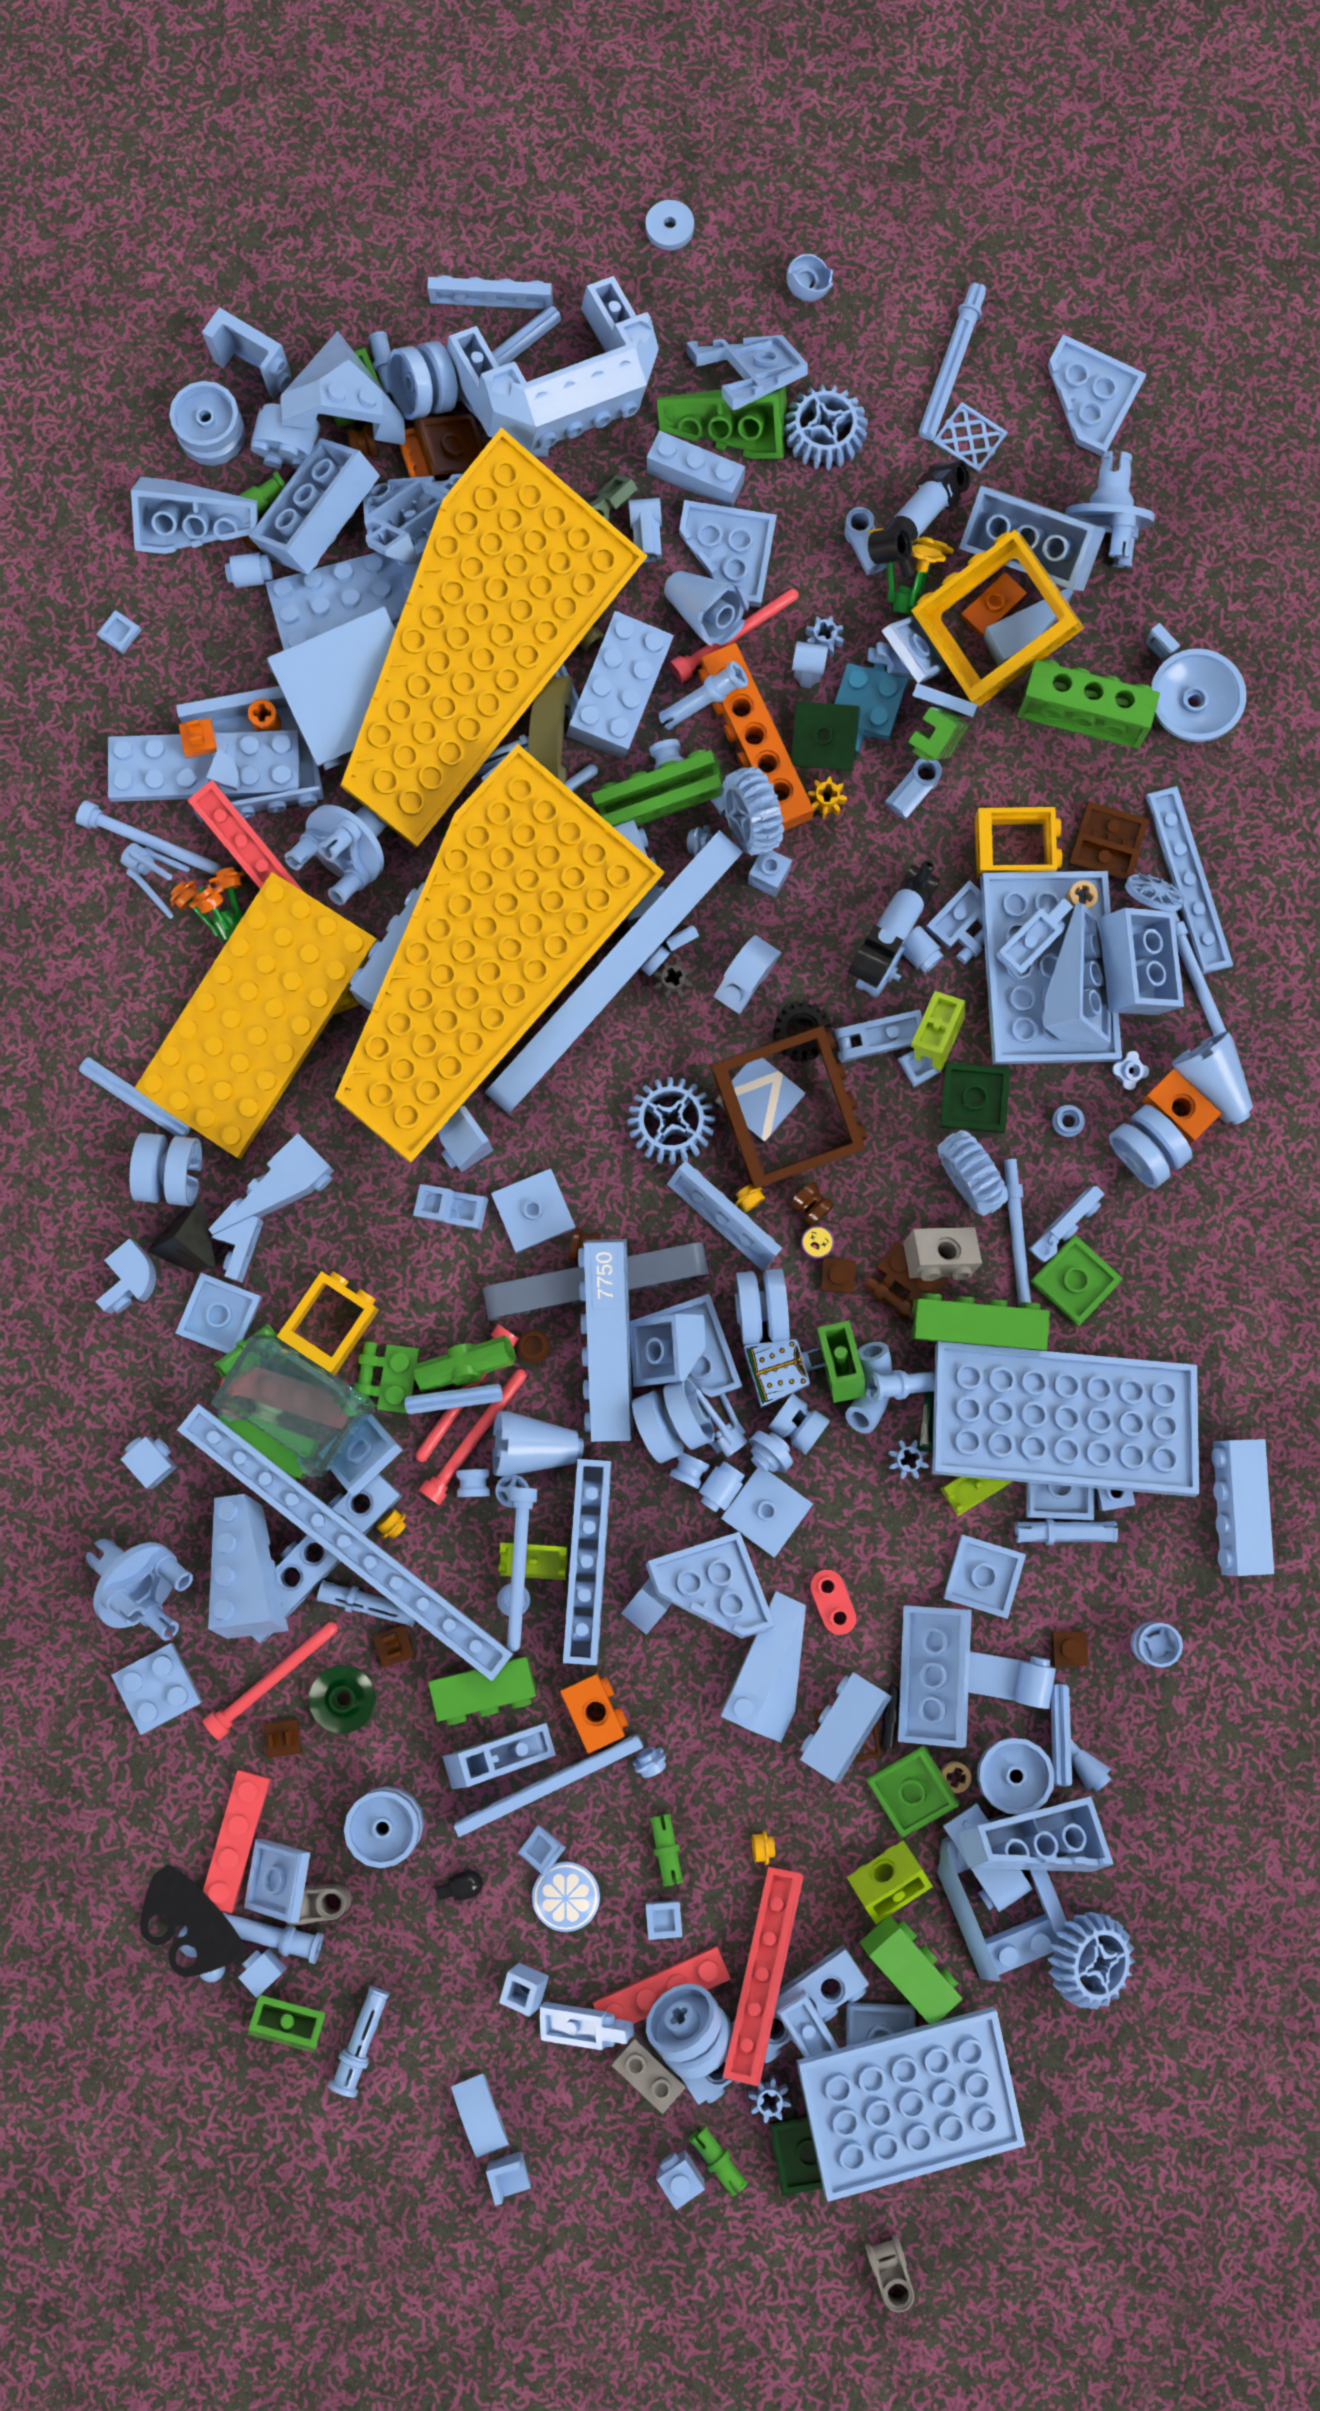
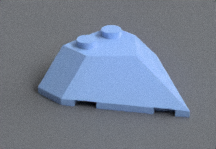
(341, 387)
(403, 514)

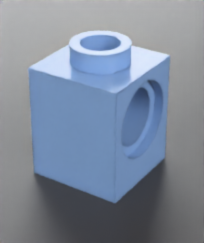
(769, 872)

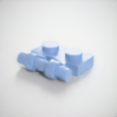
(956, 918)

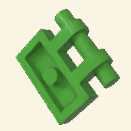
(396, 1379)

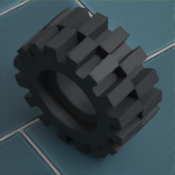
(797, 1012)

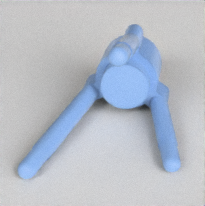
(141, 861)
(728, 1437)

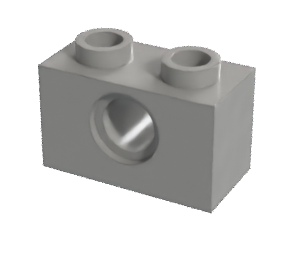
(957, 1244)
(648, 2072)

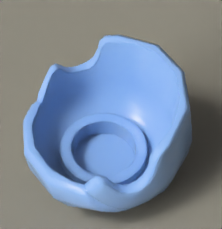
(805, 270)

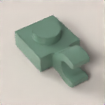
(613, 495)

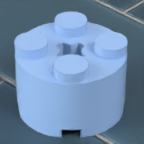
(281, 443)

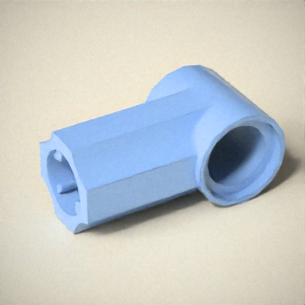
(646, 524)
(859, 539)
(809, 663)
(913, 789)

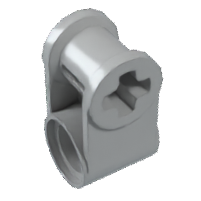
(315, 1904)
(890, 2268)

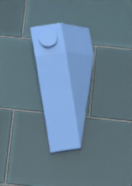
(184, 515)
(1074, 995)

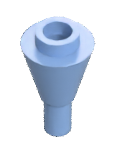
(1089, 1769)

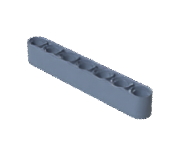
(562, 1286)

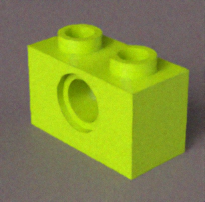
(886, 1897)

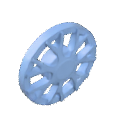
(1154, 892)

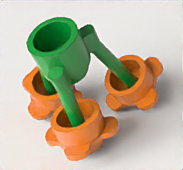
(208, 899)

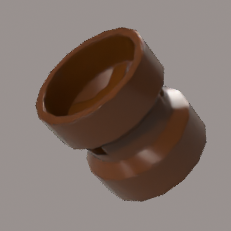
(807, 1198)

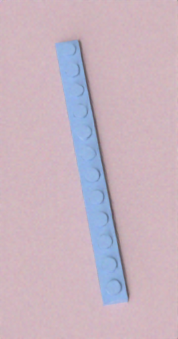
(345, 1542)

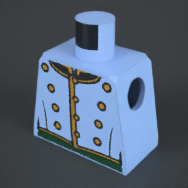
(780, 1368)

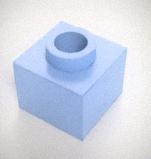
(1107, 1502)
(261, 1971)
(516, 1991)

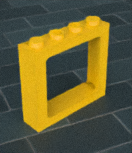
(957, 585)

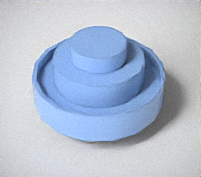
(770, 1452)

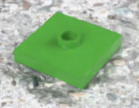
(1076, 1280)
(912, 1791)

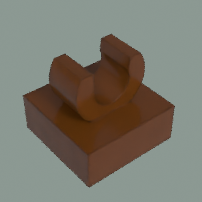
(394, 1646)
(282, 1738)

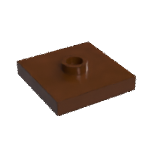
(448, 443)

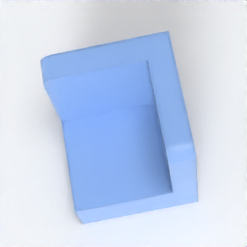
(507, 2176)

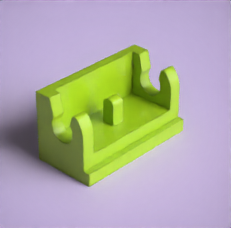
(939, 1029)
(967, 1492)
(541, 1561)

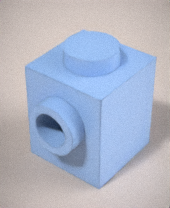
(149, 1461)
(679, 2178)

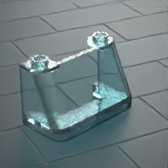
(293, 1402)

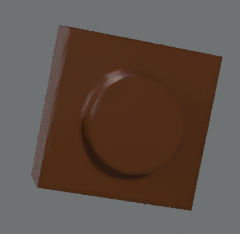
(838, 1275)
(1069, 1648)

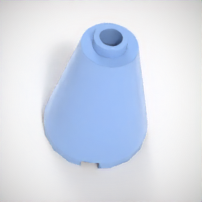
(708, 605)
(1218, 1076)
(531, 1445)

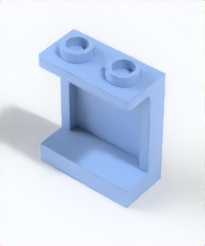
(230, 336)

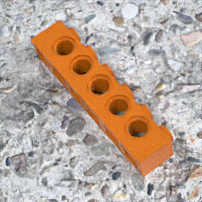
(758, 722)

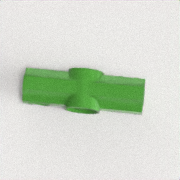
(464, 1364)

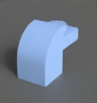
(746, 973)
(136, 1277)

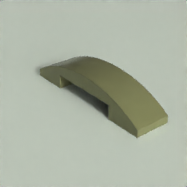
(548, 724)

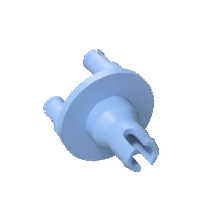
(1114, 509)
(344, 845)
(137, 1585)

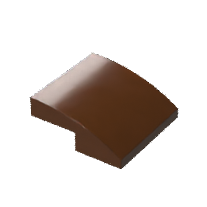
(1108, 840)

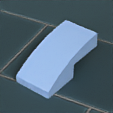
(450, 1207)
(480, 2116)

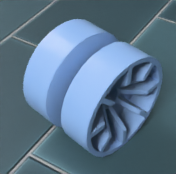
(163, 1169)
(672, 1420)

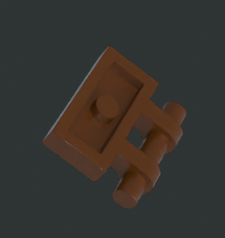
(896, 1270)

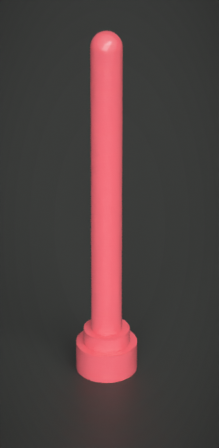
(685, 666)
(450, 1414)
(436, 1487)
(220, 1722)

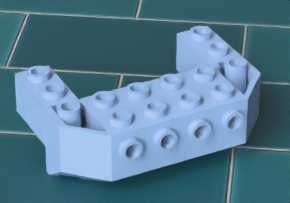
(573, 397)

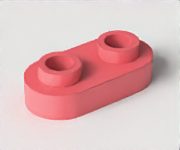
(833, 1602)

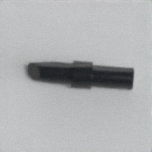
(891, 1717)

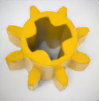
(835, 797)

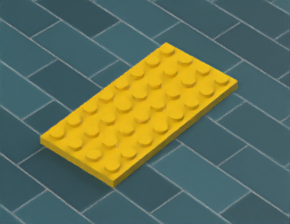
(256, 1015)

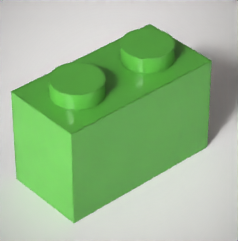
(841, 1361)
(286, 2023)

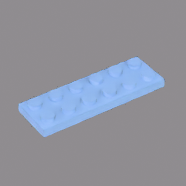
(158, 769)

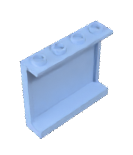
(332, 682)
(231, 715)

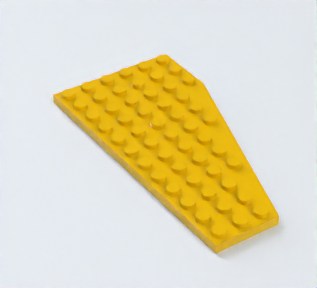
(489, 619)
(496, 935)

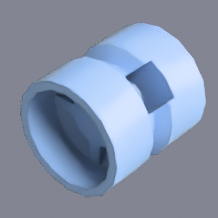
(809, 1430)
(1156, 1644)

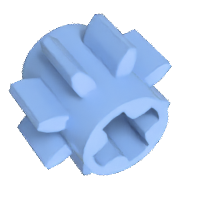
(828, 628)
(900, 1455)
(765, 2108)

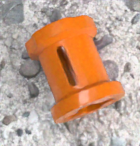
(258, 710)

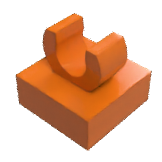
(198, 737)

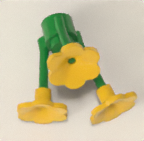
(928, 553)

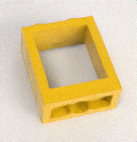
(1012, 816)
(339, 1284)

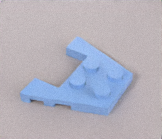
(761, 361)

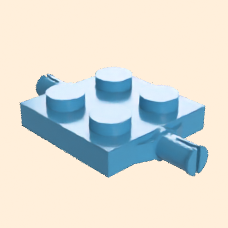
(878, 698)

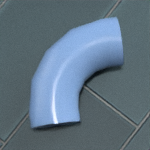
(863, 1413)

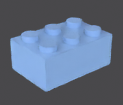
(1141, 961)

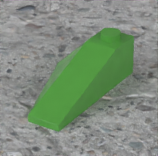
(753, 428)

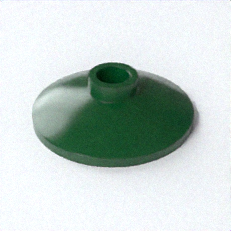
(325, 1704)

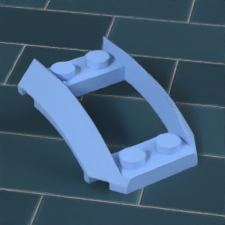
(1013, 1946)

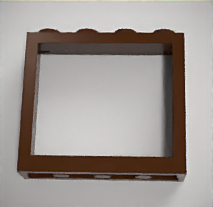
(738, 1124)

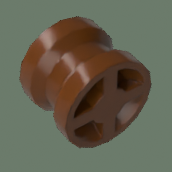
(363, 441)
(578, 1239)

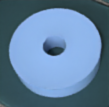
(673, 237)

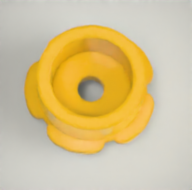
(749, 1198)
(391, 1524)
(763, 1847)

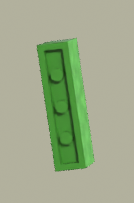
(944, 739)
(661, 791)
(980, 1323)

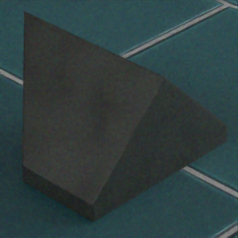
(186, 1241)

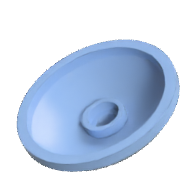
(1209, 680)

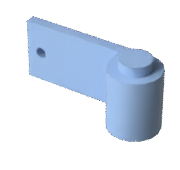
(1012, 1678)
(999, 1886)

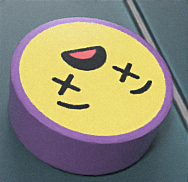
(817, 1242)

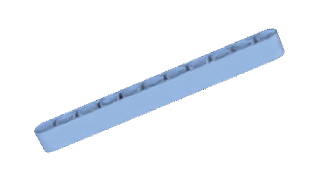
(613, 972)

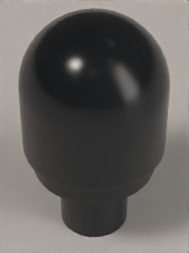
(461, 1886)

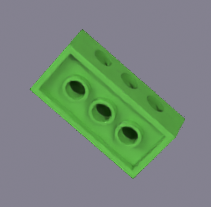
(1088, 712)

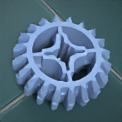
(844, 414)
(752, 811)
(658, 1111)
(972, 1172)
(1083, 1956)

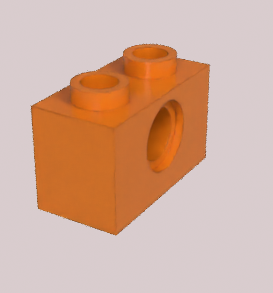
(1199, 1111)
(600, 1732)

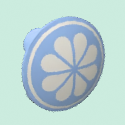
(566, 1897)

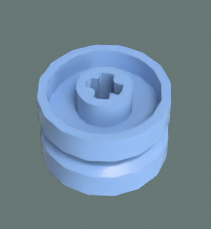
(422, 380)
(207, 423)
(1150, 1146)
(762, 1306)
(1034, 1769)
(365, 1817)
(689, 2030)

